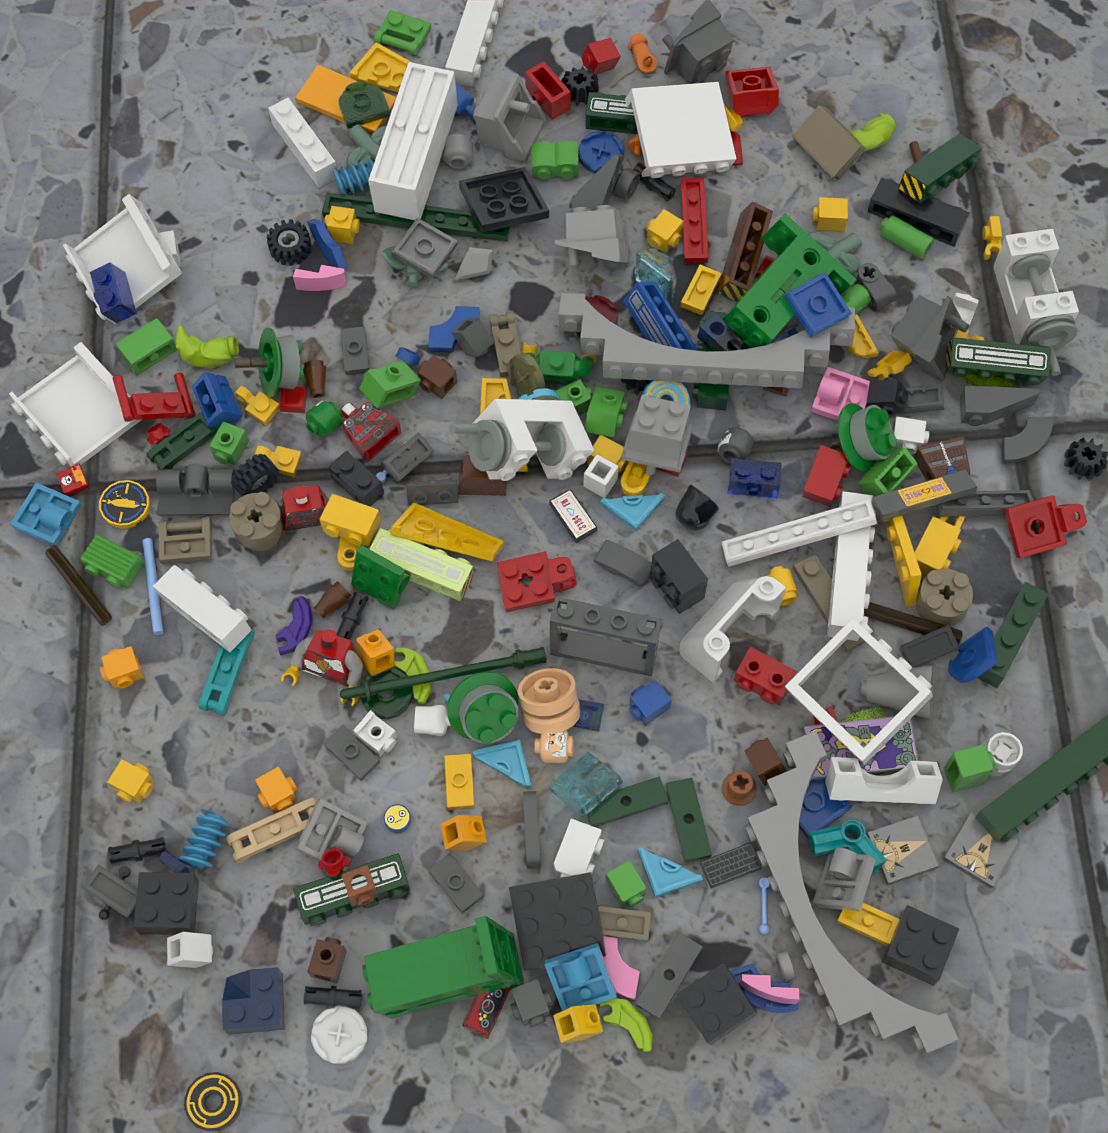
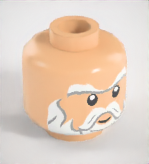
(555, 747)

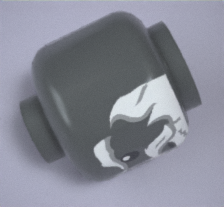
(735, 444)

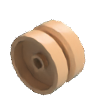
(549, 701)

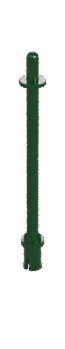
(517, 660)

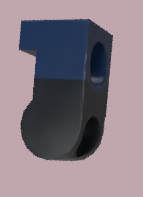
(719, 335)

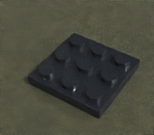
(503, 199)
(556, 918)

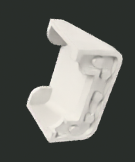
(706, 642)

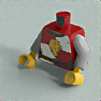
(328, 658)

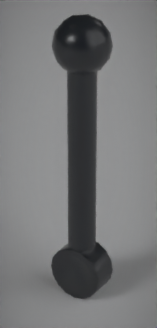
(124, 872)

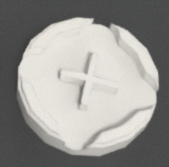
(339, 1035)

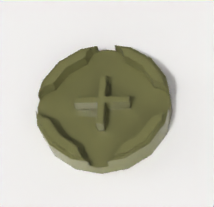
(525, 374)

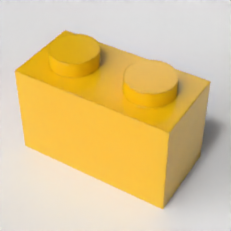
(350, 520)

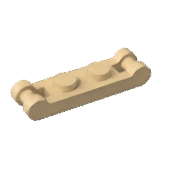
(270, 831)

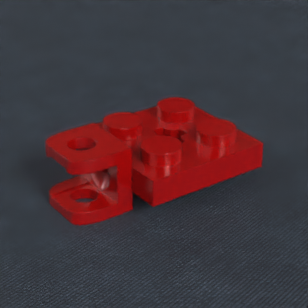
(1053, 522)
(547, 576)

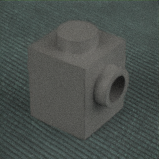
(530, 1003)

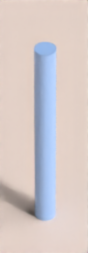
(151, 575)

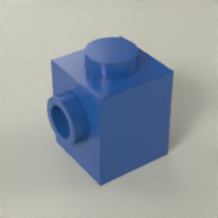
(649, 702)

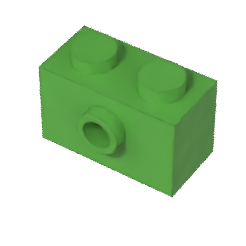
(389, 384)
(606, 411)
(969, 768)

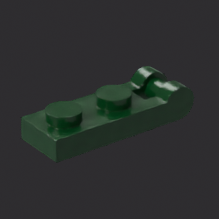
(181, 442)

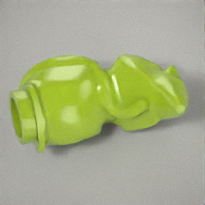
(876, 131)
(207, 354)

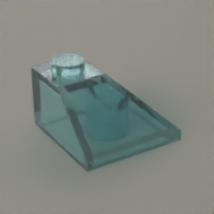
(656, 267)

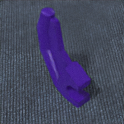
(298, 628)

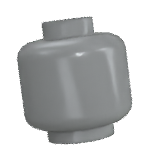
(458, 150)

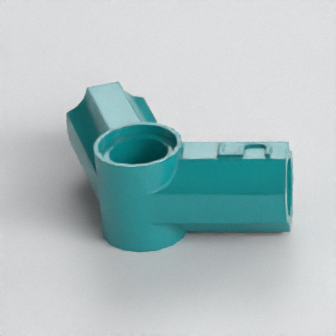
(826, 840)

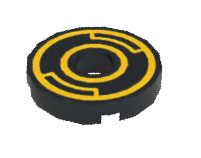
(196, 1099)

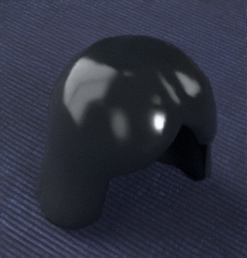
(694, 506)

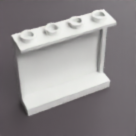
(682, 129)
(131, 245)
(74, 409)

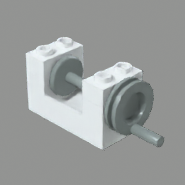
(1030, 293)
(517, 429)

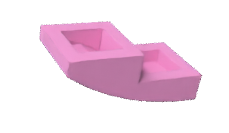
(326, 279)
(761, 986)

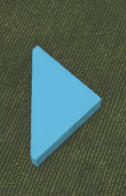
(633, 509)
(506, 759)
(666, 875)

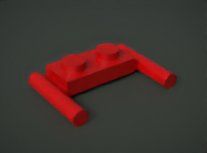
(155, 405)

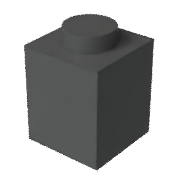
(473, 337)

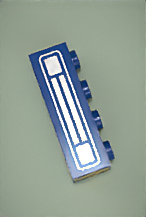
(656, 316)

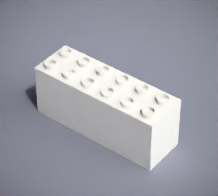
(413, 141)

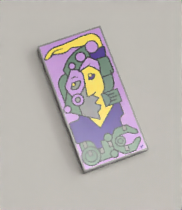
(891, 757)

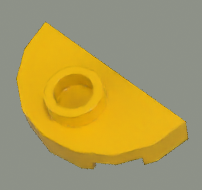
(734, 120)
(862, 343)

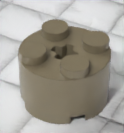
(260, 509)
(948, 585)

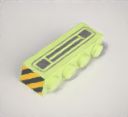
(424, 565)

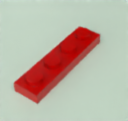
(694, 220)

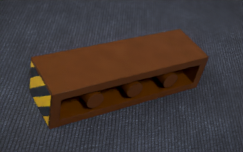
(744, 251)

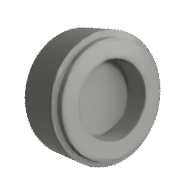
(785, 966)

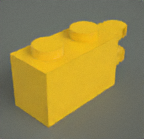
(937, 543)

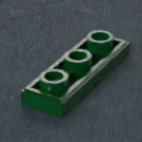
(641, 796)
(686, 805)

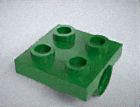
(378, 577)

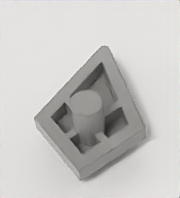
(475, 263)

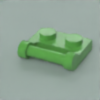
(403, 27)

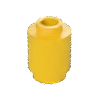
(785, 577)

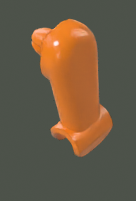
(644, 59)

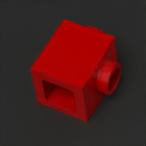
(600, 56)

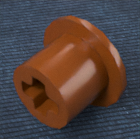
(739, 788)

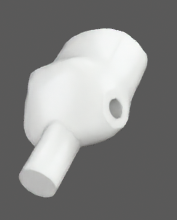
(431, 720)

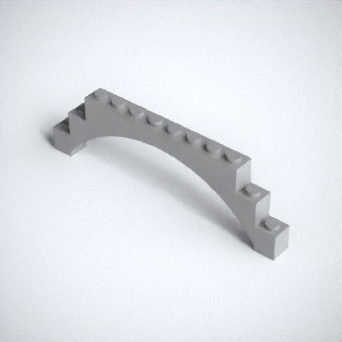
(640, 359)
(844, 988)

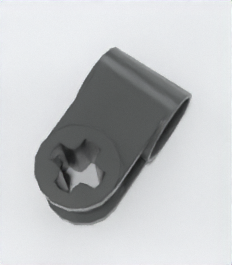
(879, 288)

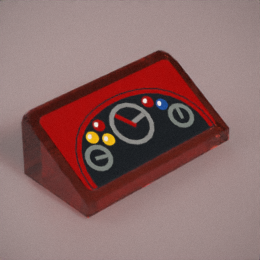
(485, 1012)

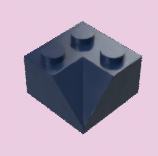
(253, 1001)

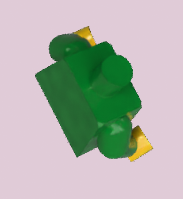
(560, 366)

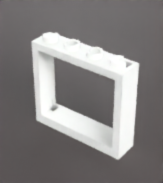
(883, 650)

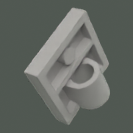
(329, 829)
(844, 880)

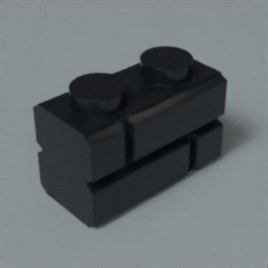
(356, 479)

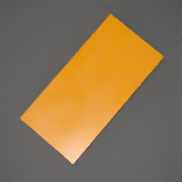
(323, 92)

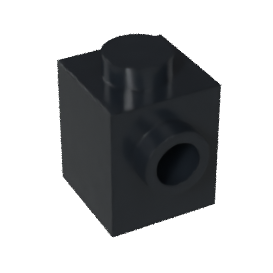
(887, 395)

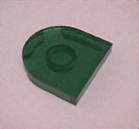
(362, 104)

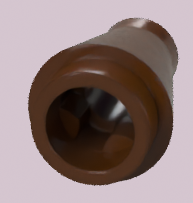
(315, 376)
(332, 599)

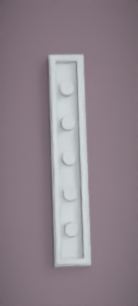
(799, 532)

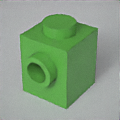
(578, 394)
(229, 443)

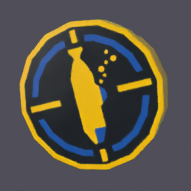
(124, 504)

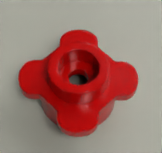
(157, 433)
(333, 862)

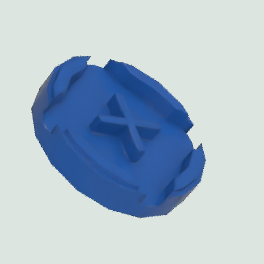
(598, 149)

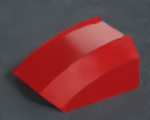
(752, 91)

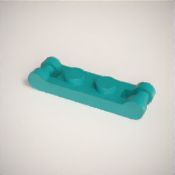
(224, 676)

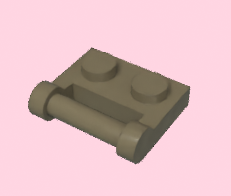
(185, 547)

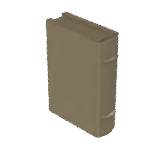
(828, 142)

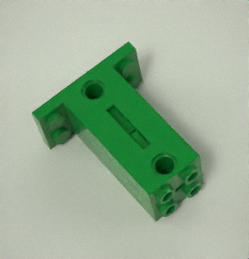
(762, 308)
(442, 969)

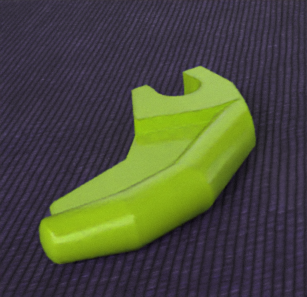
(414, 665)
(631, 1019)

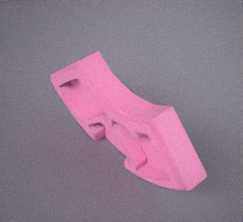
(623, 977)

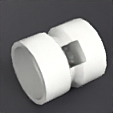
(1005, 751)

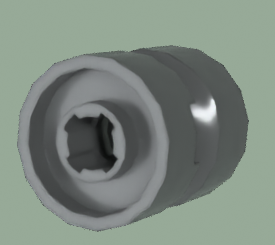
(626, 183)

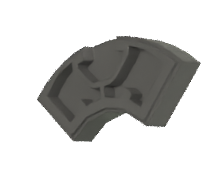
(1028, 441)

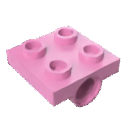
(837, 391)

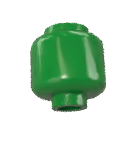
(323, 418)

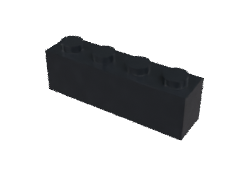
(931, 216)

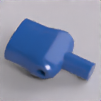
(464, 101)

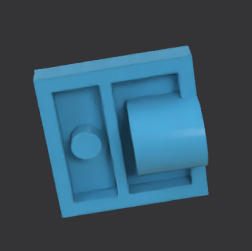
(46, 514)
(580, 977)

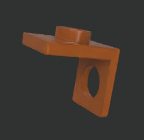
(363, 894)

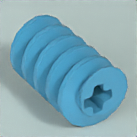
(353, 177)
(204, 840)

